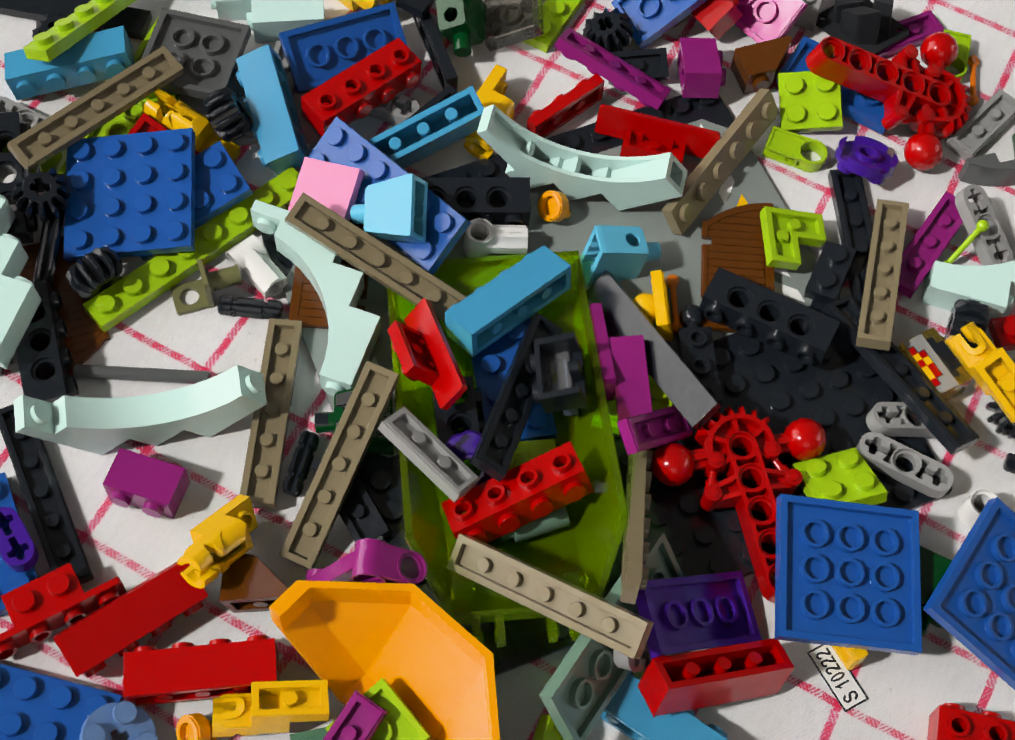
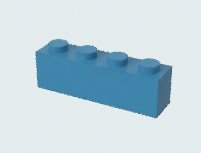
(88, 61)
(272, 109)
(432, 129)
(507, 300)
(633, 718)

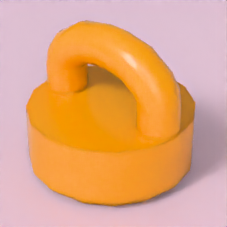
(553, 206)
(194, 727)

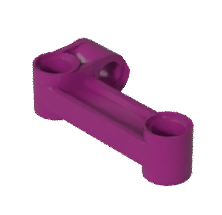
(374, 562)

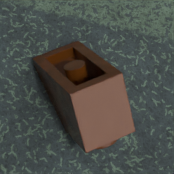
(759, 63)
(250, 585)

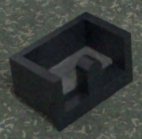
(559, 373)

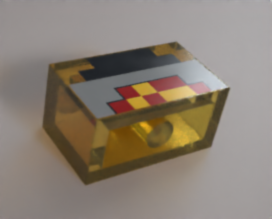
(936, 363)

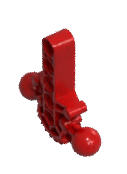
(905, 88)
(802, 439)

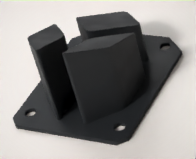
(863, 24)

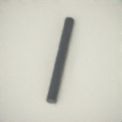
(140, 374)

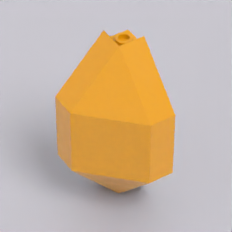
(399, 634)

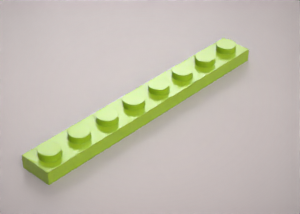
(169, 269)

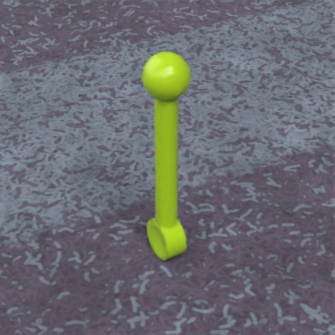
(981, 226)

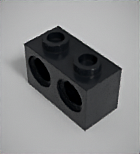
(459, 415)

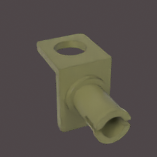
(205, 287)

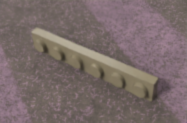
(95, 108)
(721, 161)
(371, 255)
(882, 275)
(271, 421)
(339, 465)
(635, 549)
(551, 596)

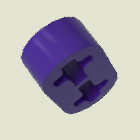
(19, 535)

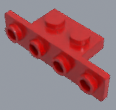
(653, 135)
(427, 354)
(51, 604)

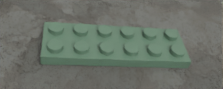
(587, 674)

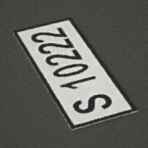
(837, 677)

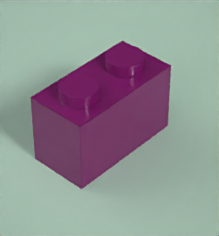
(700, 68)
(146, 484)

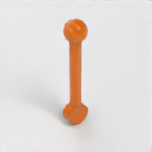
(973, 61)
(672, 282)

